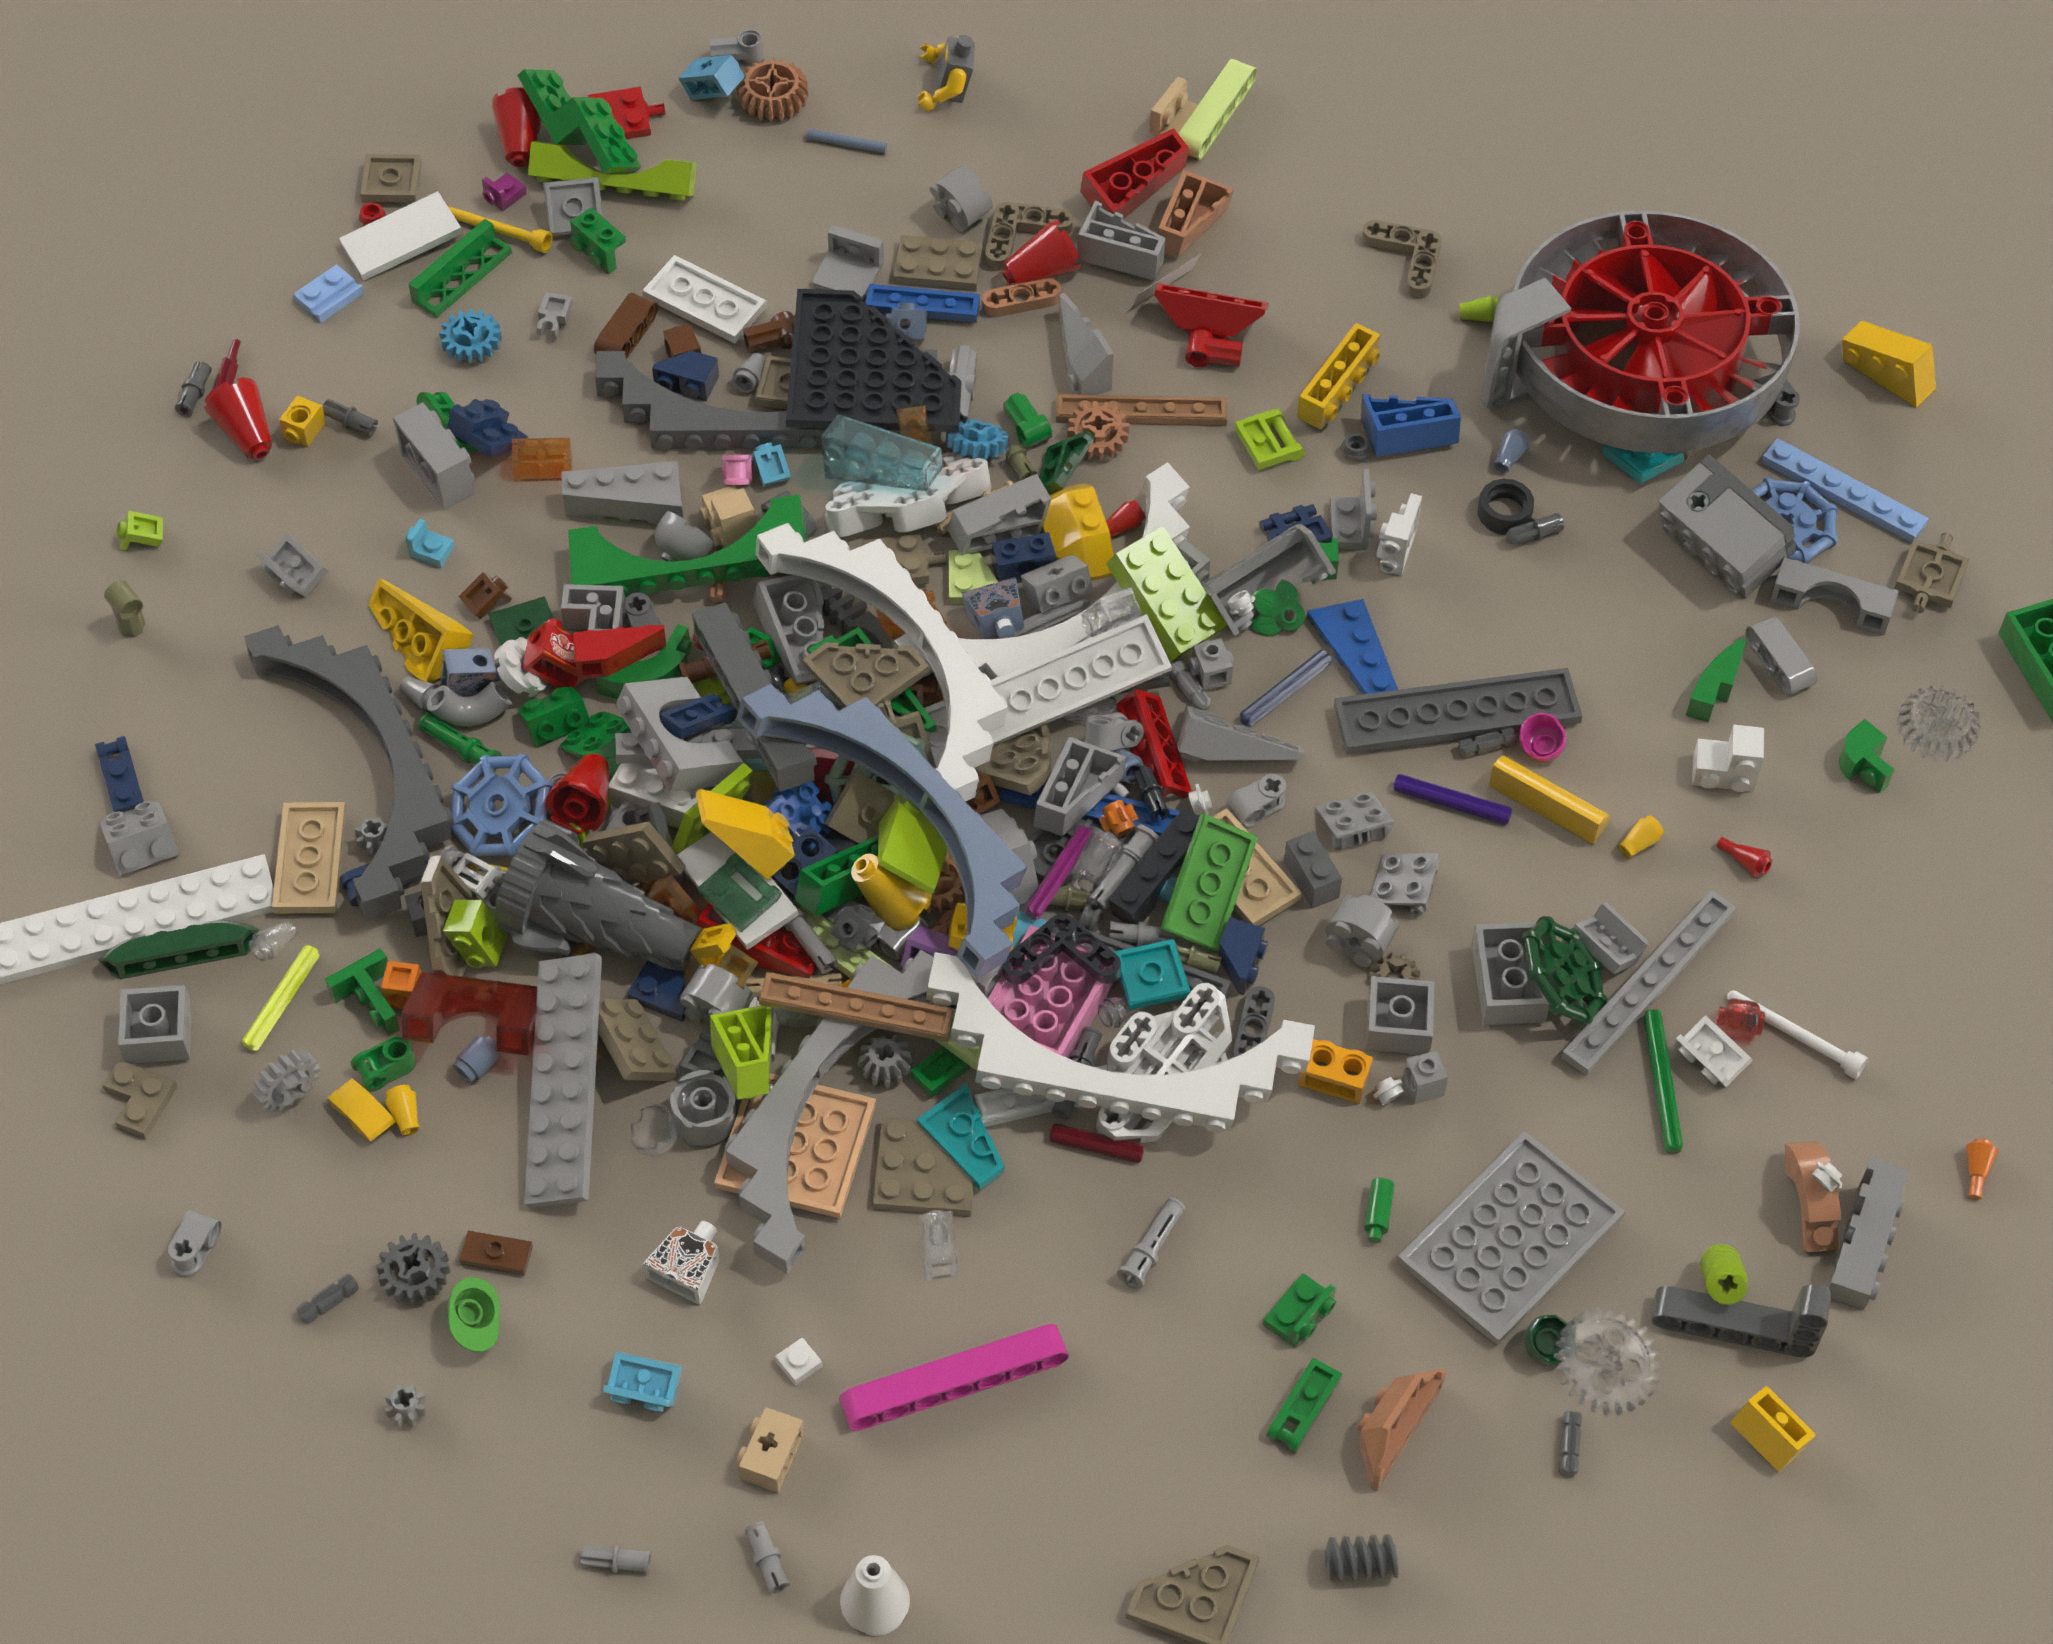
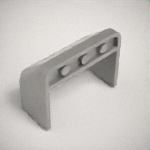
(1513, 316)
(1289, 556)

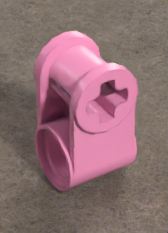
(737, 469)

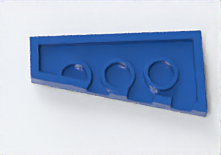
(1355, 644)

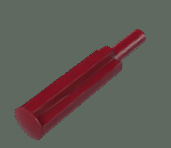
(229, 365)

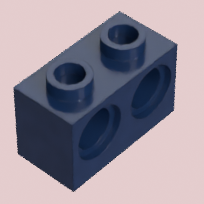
(800, 861)

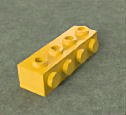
(1338, 376)

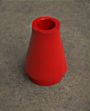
(1125, 518)

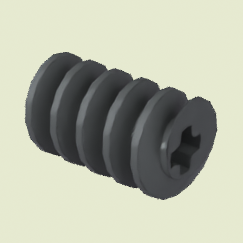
(1361, 1557)

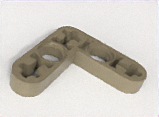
(1018, 221)
(1414, 246)

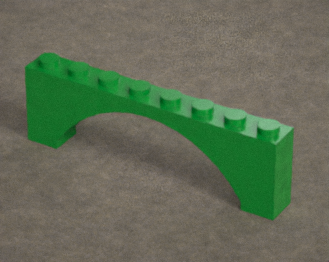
(602, 563)

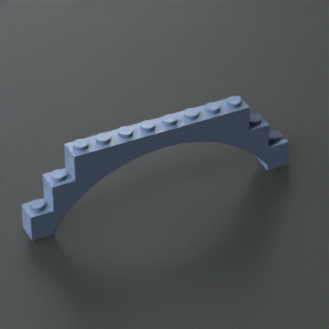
(870, 739)

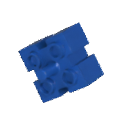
(801, 809)

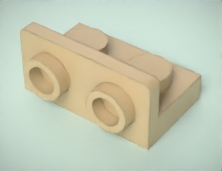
(1172, 109)

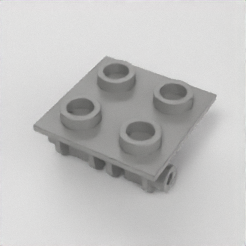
(1356, 816)
(1406, 880)

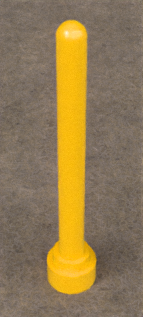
(540, 240)

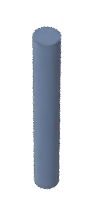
(847, 141)

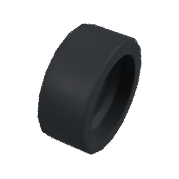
(1505, 489)

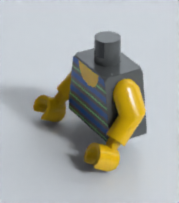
(954, 70)

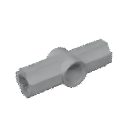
(964, 366)

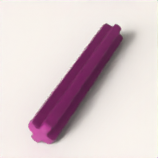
(1057, 873)

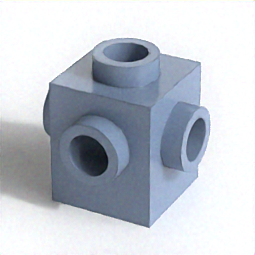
(916, 316)

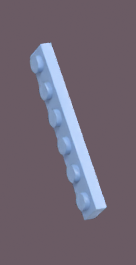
(1845, 490)

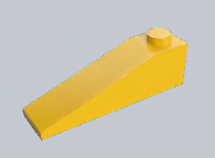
(417, 629)

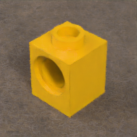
(302, 421)

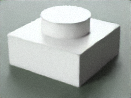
(798, 1361)

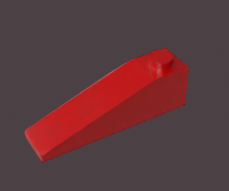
(775, 952)

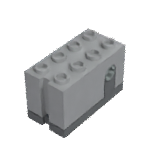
(1727, 526)

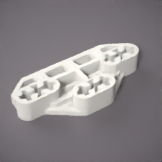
(861, 505)
(1164, 1051)

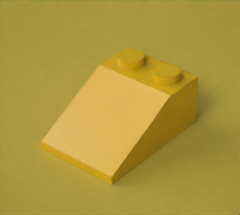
(748, 830)

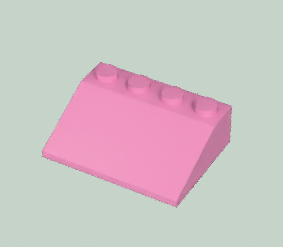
(1053, 1002)

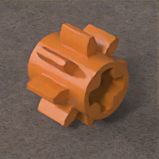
(1118, 818)

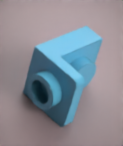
(770, 464)
(428, 545)

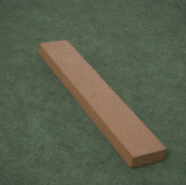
(1151, 409)
(857, 1006)

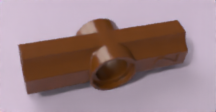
(773, 333)

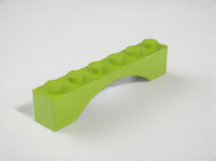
(668, 176)

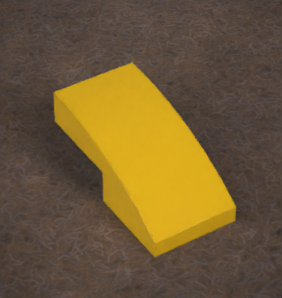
(361, 1109)

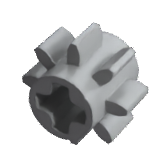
(371, 834)
(403, 1414)

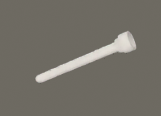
(1851, 1062)

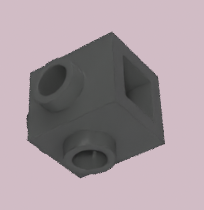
(857, 927)

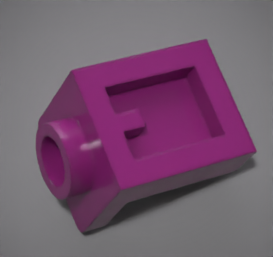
(503, 191)

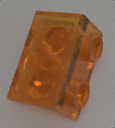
(671, 894)

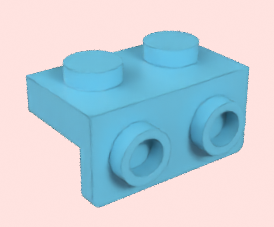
(643, 1380)

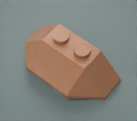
(1395, 1421)

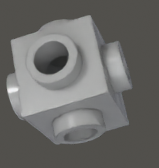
(1212, 663)

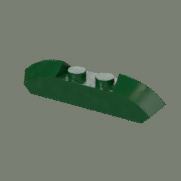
(178, 948)

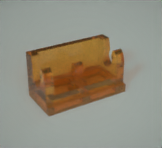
(914, 423)
(541, 458)

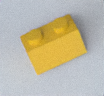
(1772, 1428)

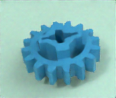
(470, 336)
(977, 439)

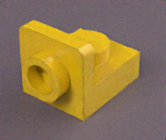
(713, 943)

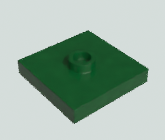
(520, 619)

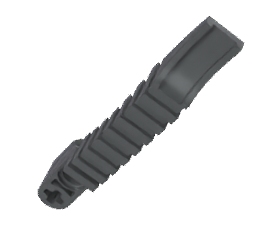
(840, 609)

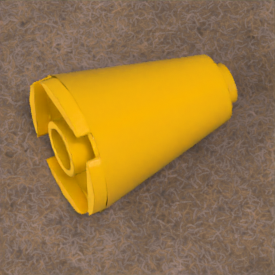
(889, 894)

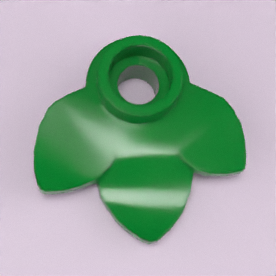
(1273, 606)

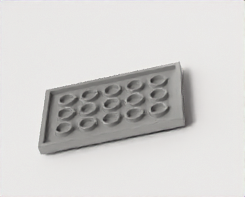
(1510, 1237)

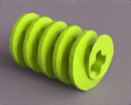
(1724, 1274)

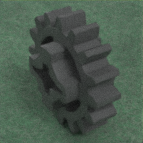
(413, 1269)

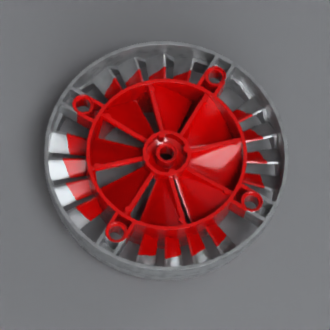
(1684, 312)

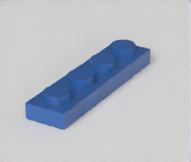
(939, 303)

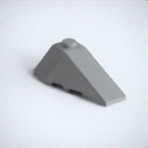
(1086, 352)
(792, 618)
(1210, 738)

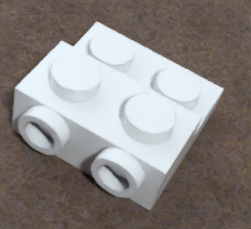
(1398, 536)

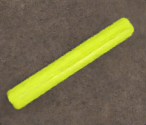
(280, 998)

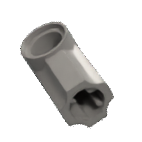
(745, 47)

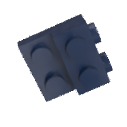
(484, 426)

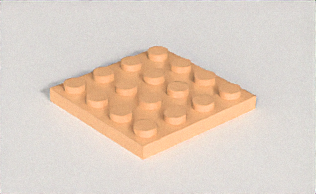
(822, 1149)

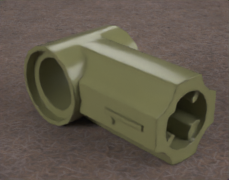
(126, 608)

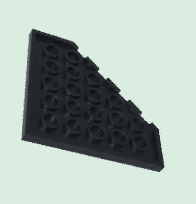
(861, 368)

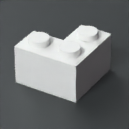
(1729, 763)

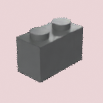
(1312, 869)

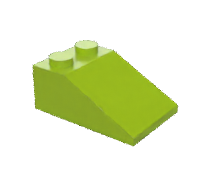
(911, 845)

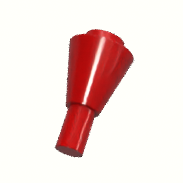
(1753, 859)

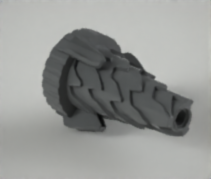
(563, 894)

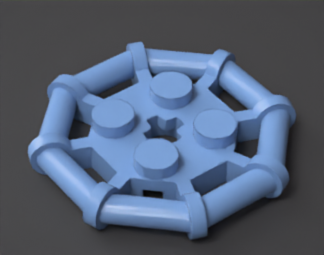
(1801, 515)
(501, 788)

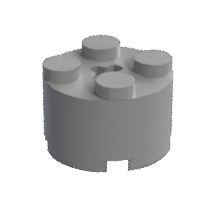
(961, 198)
(1361, 929)
(713, 992)
(703, 1108)

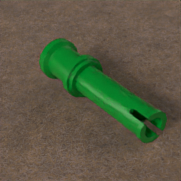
(469, 748)

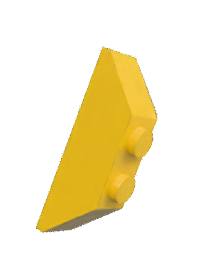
(1080, 528)

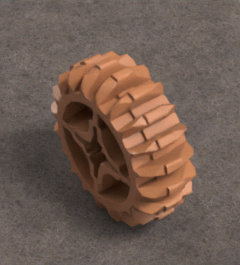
(788, 92)

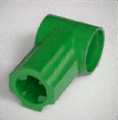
(1028, 424)

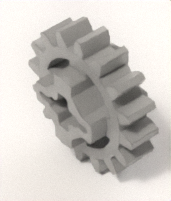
(286, 1080)

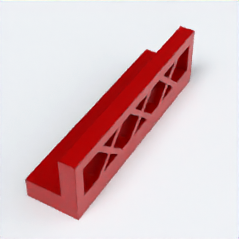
(1153, 744)

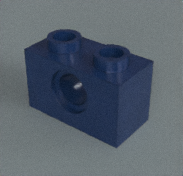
(1021, 555)

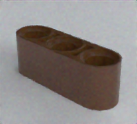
(627, 325)

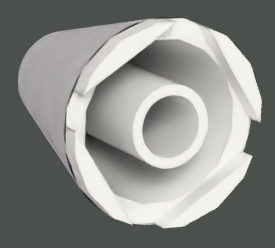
(874, 1597)

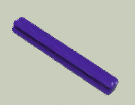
(1452, 799)

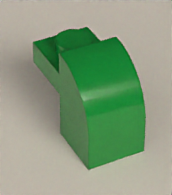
(1861, 756)

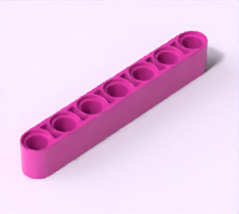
(953, 1377)

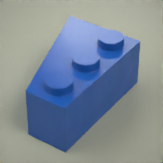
(1409, 425)

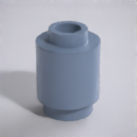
(476, 1058)

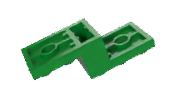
(579, 121)

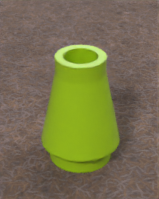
(1479, 309)

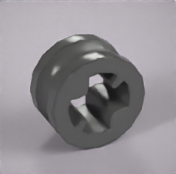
(1091, 918)

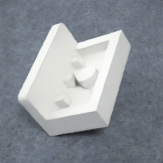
(1715, 1051)

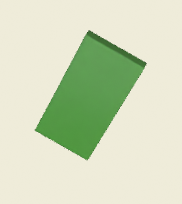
(1208, 882)

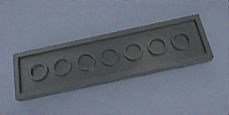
(1454, 710)

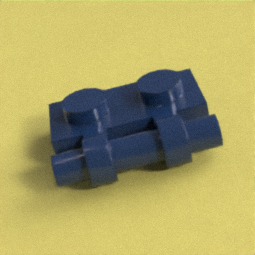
(1300, 515)

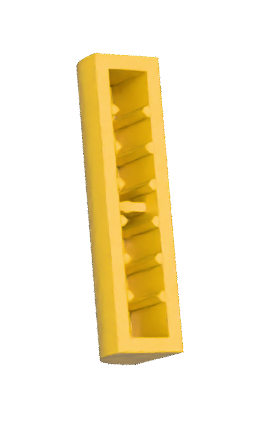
(1548, 799)

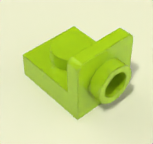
(140, 529)

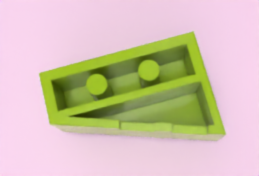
(744, 1048)

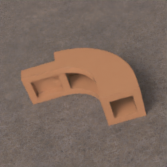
(1818, 1206)

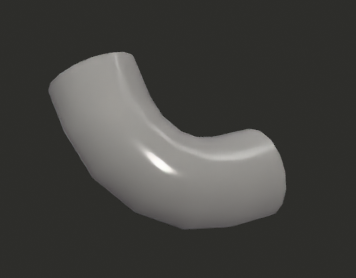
(468, 710)

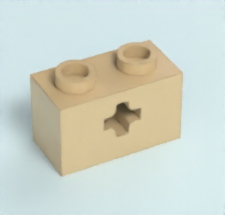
(770, 1467)

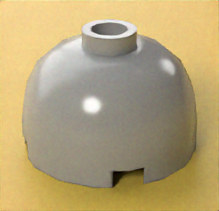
(680, 540)

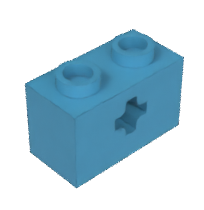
(711, 77)

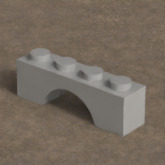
(1868, 602)

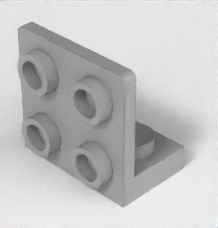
(1353, 516)

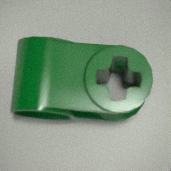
(383, 1064)

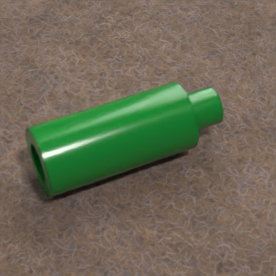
(1379, 1208)

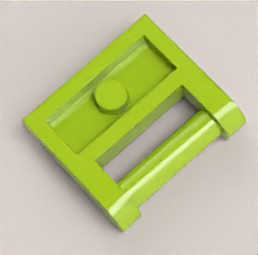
(1262, 443)

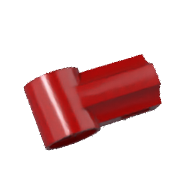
(1206, 349)

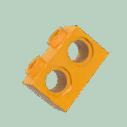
(1333, 1077)

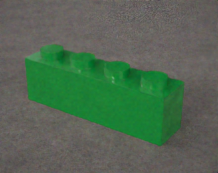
(830, 880)

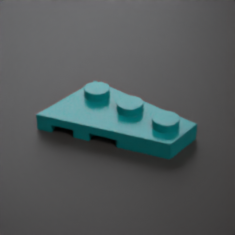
(961, 1133)

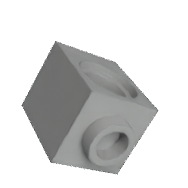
(1425, 1077)

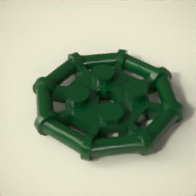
(1562, 971)

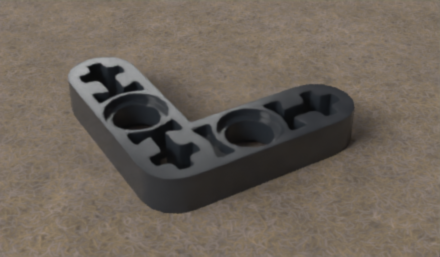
(1064, 942)

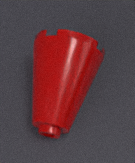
(517, 124)
(1042, 257)
(241, 416)
(581, 795)

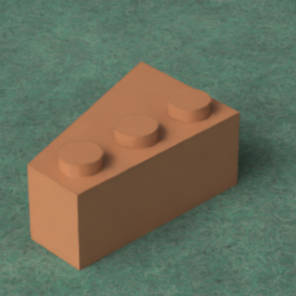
(1192, 210)

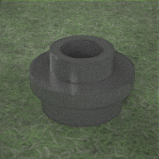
(1355, 447)

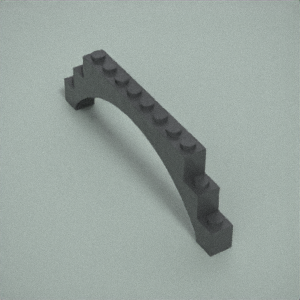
(691, 424)
(357, 684)

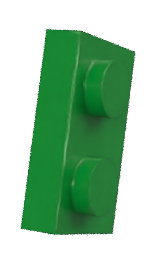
(596, 239)
(554, 715)

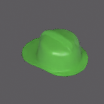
(474, 1314)

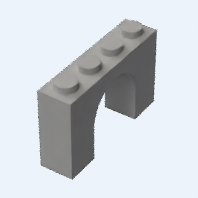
(678, 762)

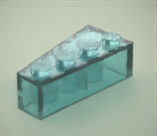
(878, 456)

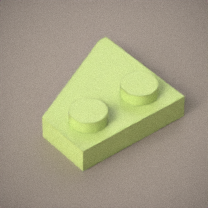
(967, 573)

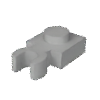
(554, 310)

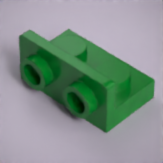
(1299, 1309)

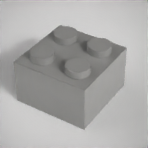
(1400, 1015)
(155, 1024)

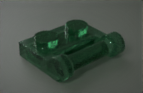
(732, 899)

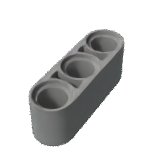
(1780, 655)

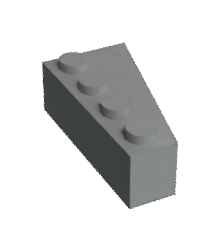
(623, 492)

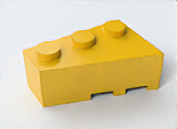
(1892, 361)

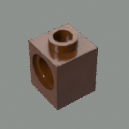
(680, 340)

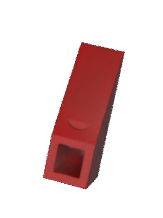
(611, 650)

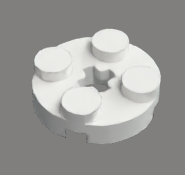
(511, 669)

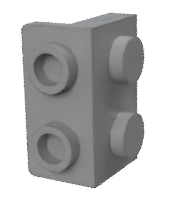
(294, 565)
(1611, 939)

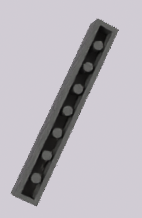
(741, 675)

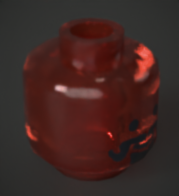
(1741, 1019)

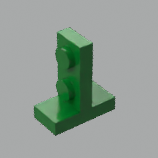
(359, 980)

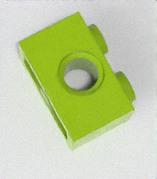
(475, 933)

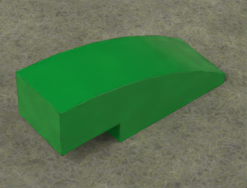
(1716, 682)

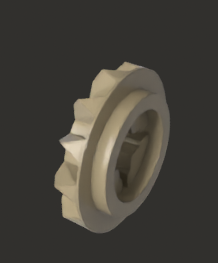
(1385, 964)

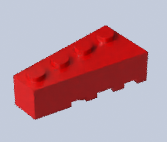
(1135, 174)

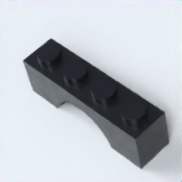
(1140, 889)

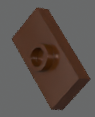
(496, 1253)

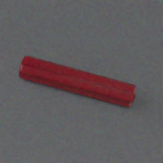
(1096, 1143)

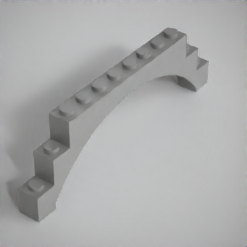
(768, 1132)

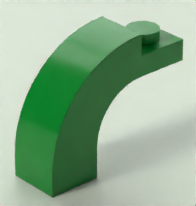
(662, 666)

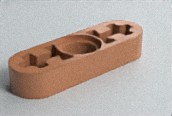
(1014, 306)

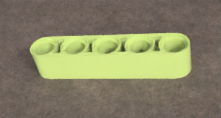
(1217, 107)

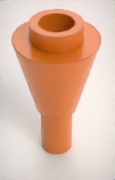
(1980, 1158)

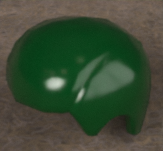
(1542, 1338)

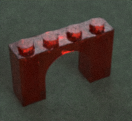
(443, 996)

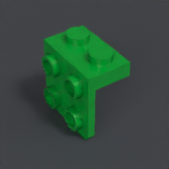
(597, 738)

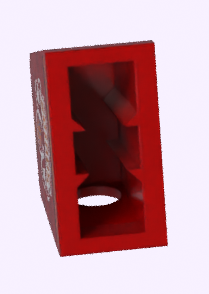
(552, 655)

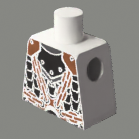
(685, 1262)

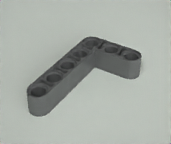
(1747, 1323)

